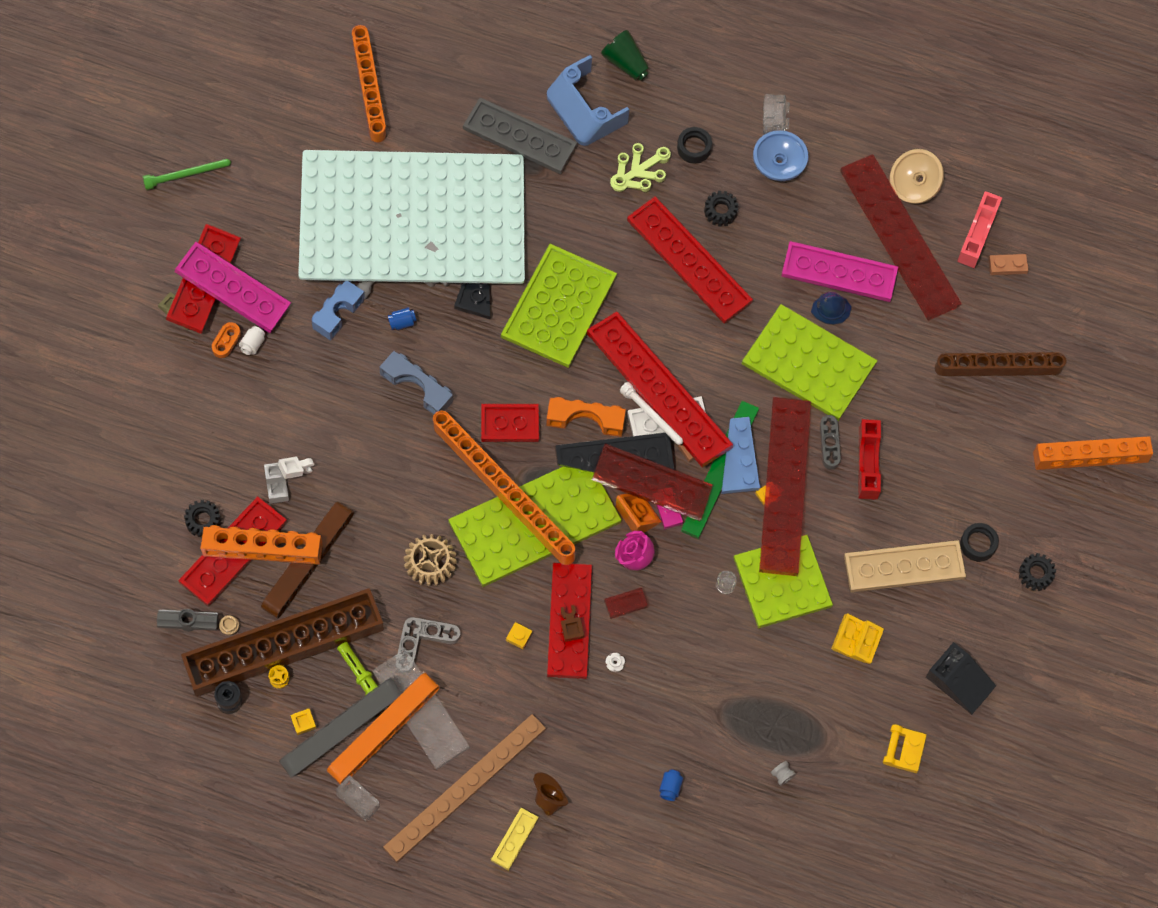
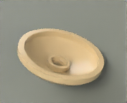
(909, 169)

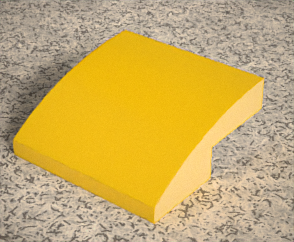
(857, 638)

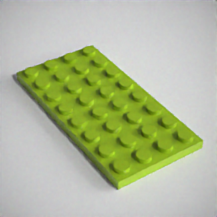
(502, 545)

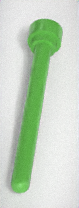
(152, 181)

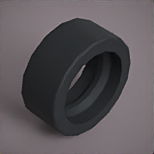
(694, 132)
(984, 529)

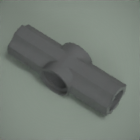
(174, 620)

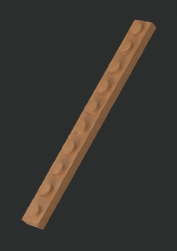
(464, 788)

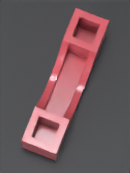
(979, 229)

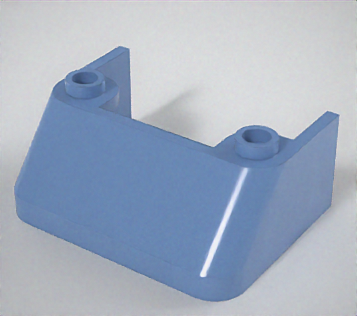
(581, 121)

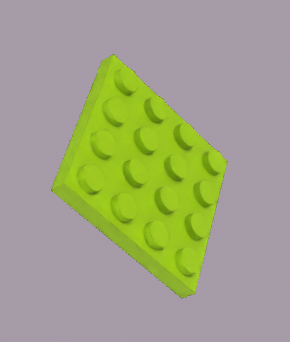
(783, 597)

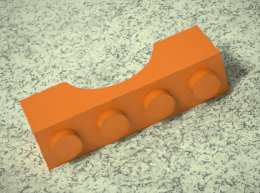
(563, 411)

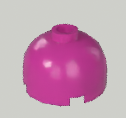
(635, 551)

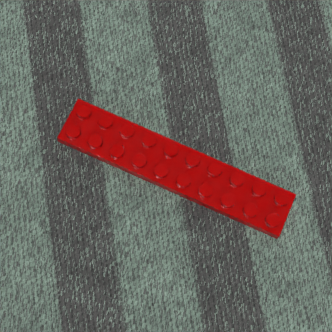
(659, 388)

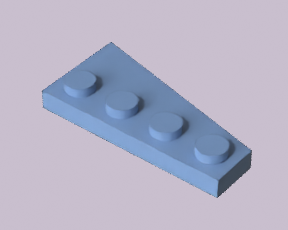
(740, 461)

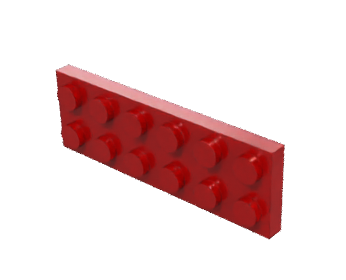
(191, 303)
(211, 575)
(569, 587)

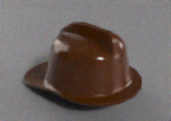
(549, 794)

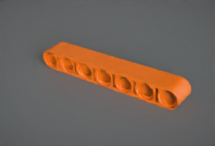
(372, 90)
(383, 728)

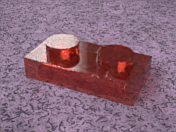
(625, 603)

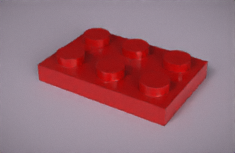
(509, 422)

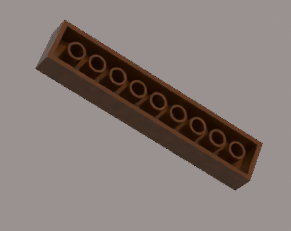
(283, 641)

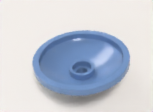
(782, 147)

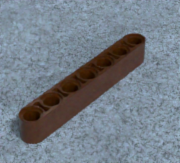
(1007, 359)
(298, 573)

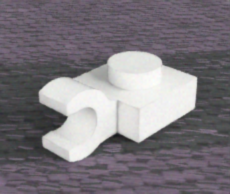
(293, 467)

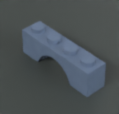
(399, 369)

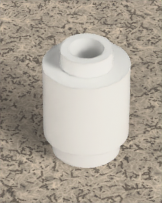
(252, 340)

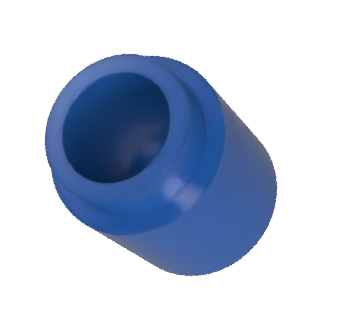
(402, 319)
(670, 785)

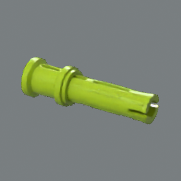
(361, 679)

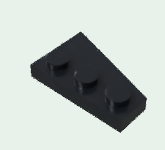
(474, 299)

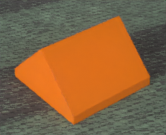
(636, 513)

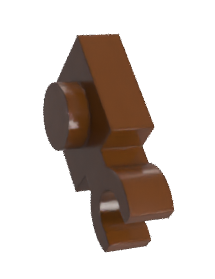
(571, 626)

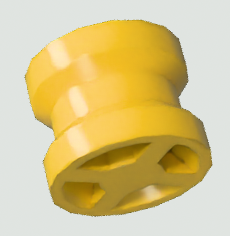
(276, 673)

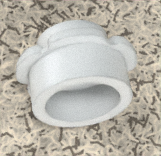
(615, 657)

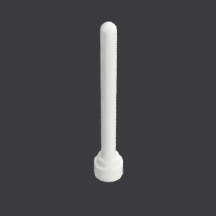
(629, 392)

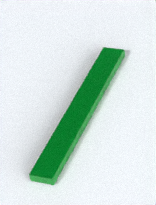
(715, 477)

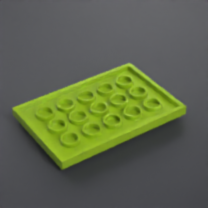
(559, 305)
(809, 362)

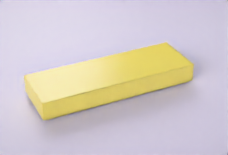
(514, 839)

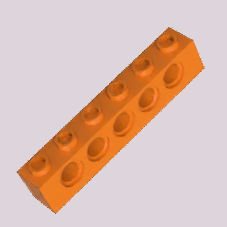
(1092, 453)
(269, 552)

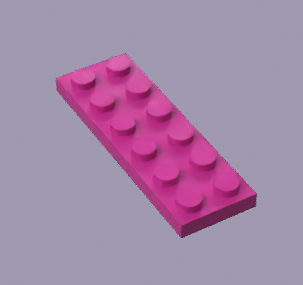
(839, 271)
(232, 287)

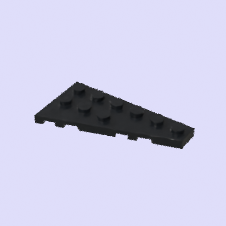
(586, 454)

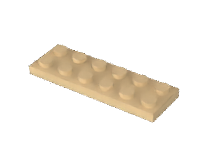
(904, 566)

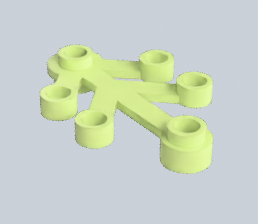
(639, 170)

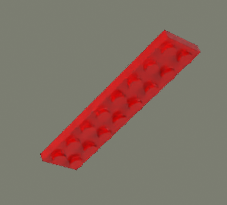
(689, 260)

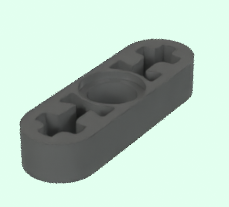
(834, 434)

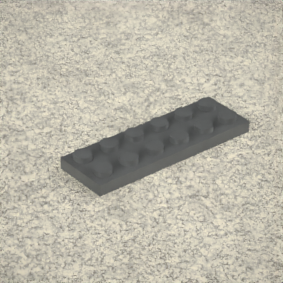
(520, 135)

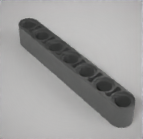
(340, 727)

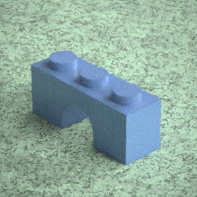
(345, 297)

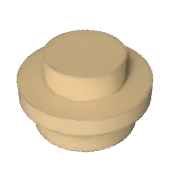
(229, 625)

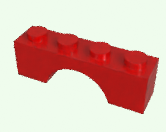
(869, 476)

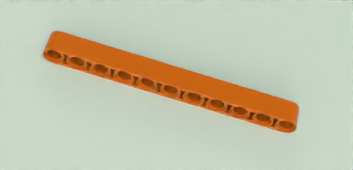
(506, 494)

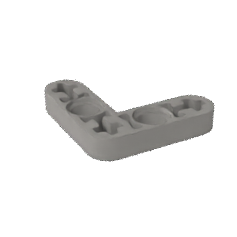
(420, 633)

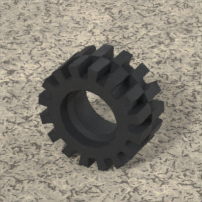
(717, 217)
(202, 507)
(1029, 580)

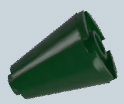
(626, 56)

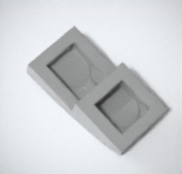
(275, 484)

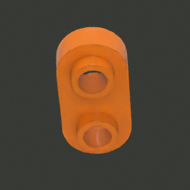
(226, 341)

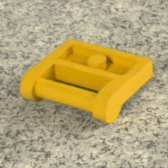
(911, 749)

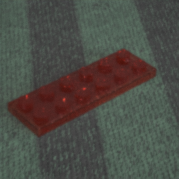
(652, 482)

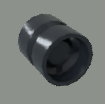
(228, 697)

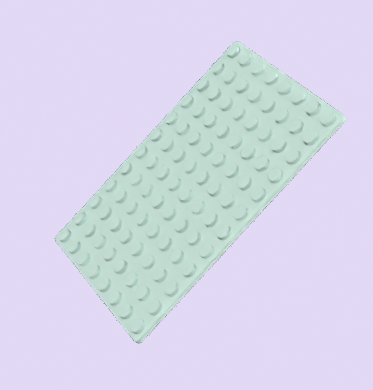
(455, 200)

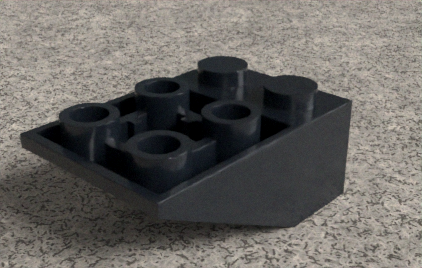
(961, 678)

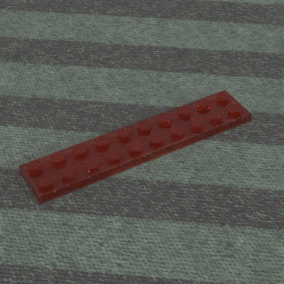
(900, 237)
(785, 487)

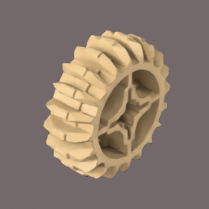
(417, 570)

